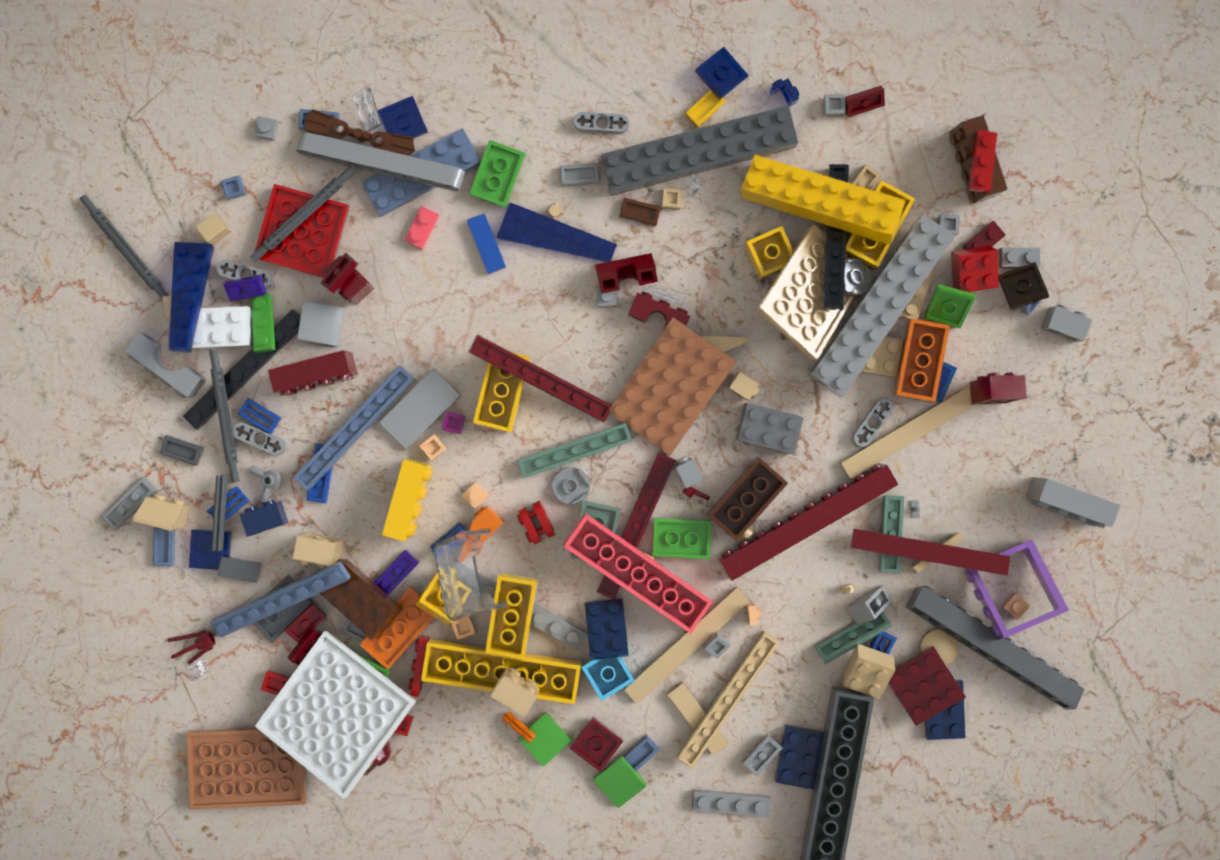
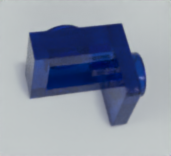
(789, 92)

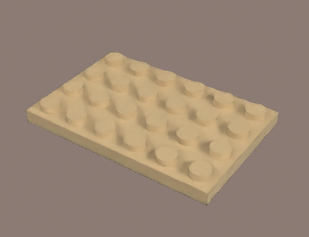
(797, 297)

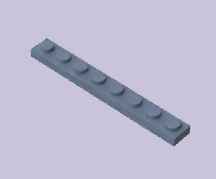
(353, 428)
(280, 599)

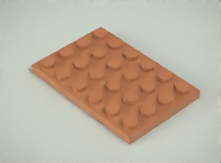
(672, 386)
(241, 770)

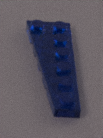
(540, 231)
(189, 281)

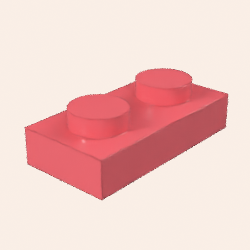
(422, 227)

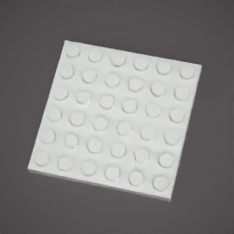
(335, 714)

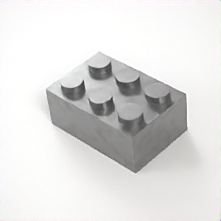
(769, 428)

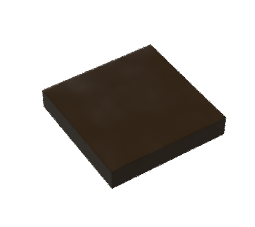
(1023, 286)

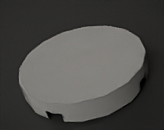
(857, 277)
(570, 486)

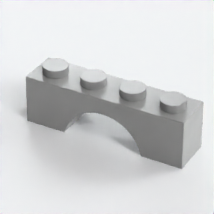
(147, 351)

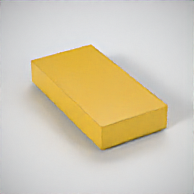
(704, 108)

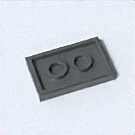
(276, 623)

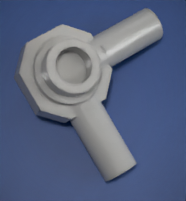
(270, 481)

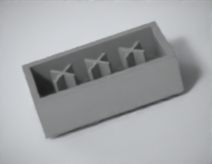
(1072, 502)

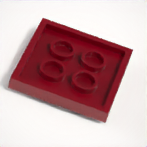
(925, 686)

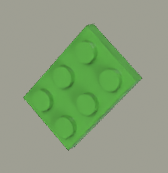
(497, 174)
(682, 538)

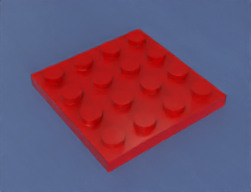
(312, 243)

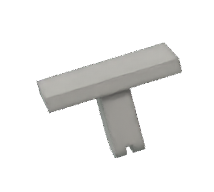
(915, 509)

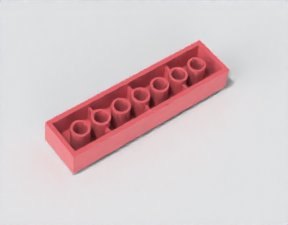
(637, 572)

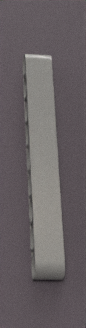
(380, 161)

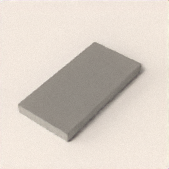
(419, 408)

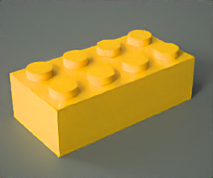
(870, 250)
(499, 399)
(407, 499)
(511, 624)

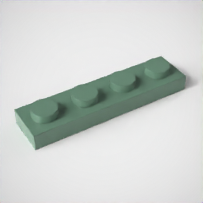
(891, 525)
(850, 637)

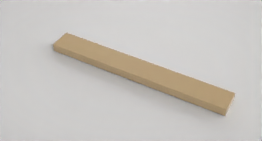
(907, 433)
(686, 645)
(727, 700)

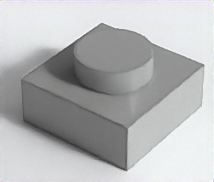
(834, 104)
(266, 128)
(950, 223)
(606, 299)
(716, 645)

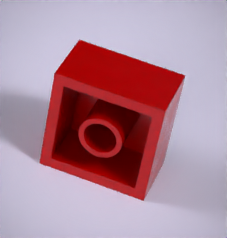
(975, 269)

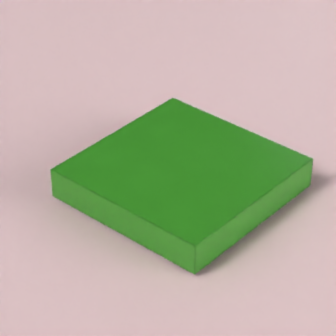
(949, 306)
(548, 740)
(619, 781)

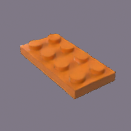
(400, 632)

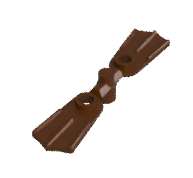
(326, 125)

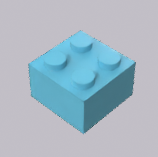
(607, 675)

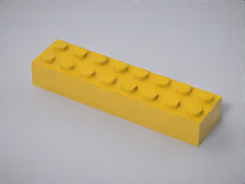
(822, 199)
(473, 668)

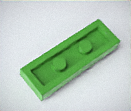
(263, 323)

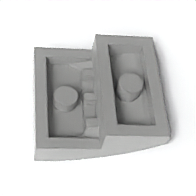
(320, 323)

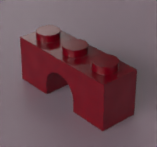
(637, 267)
(645, 305)

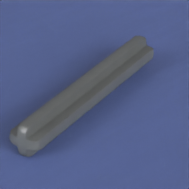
(219, 513)

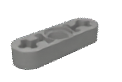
(588, 115)
(230, 275)
(868, 436)
(274, 439)

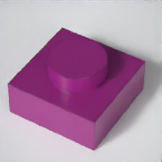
(453, 422)

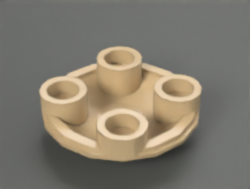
(943, 643)

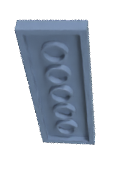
(391, 193)

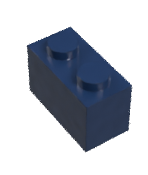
(263, 518)

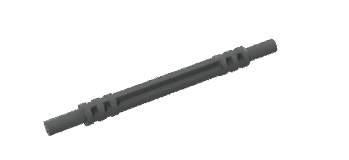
(303, 213)
(123, 246)
(224, 415)

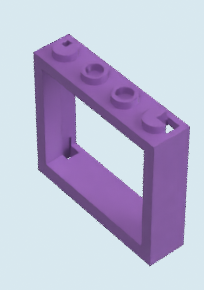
(1044, 578)

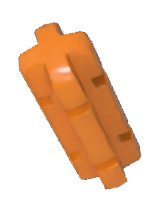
(518, 727)

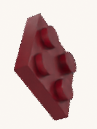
(596, 744)

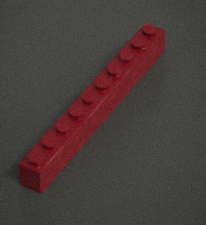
(808, 521)

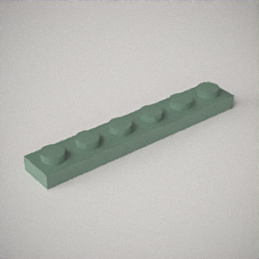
(574, 450)

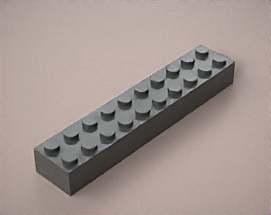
(699, 150)
(837, 775)

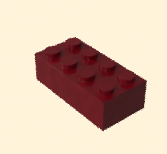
(313, 372)

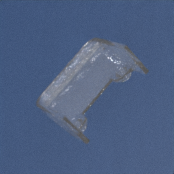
(460, 576)

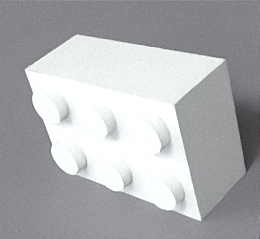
(224, 328)

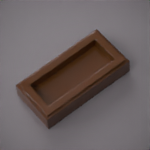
(640, 212)

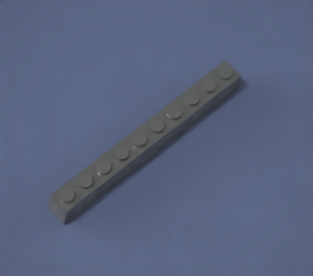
(1002, 653)

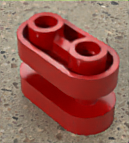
(525, 518)

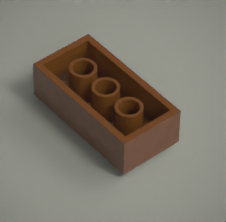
(963, 139)
(747, 498)
(363, 602)

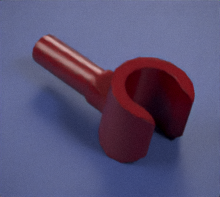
(690, 491)

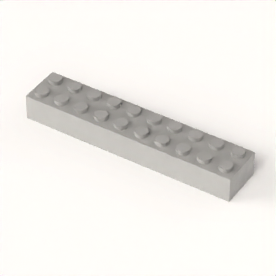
(881, 305)

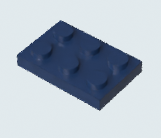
(606, 629)
(948, 723)
(799, 757)

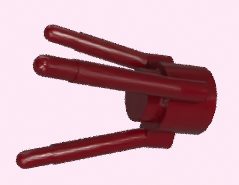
(204, 641)

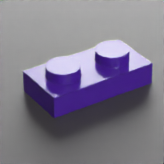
(245, 288)

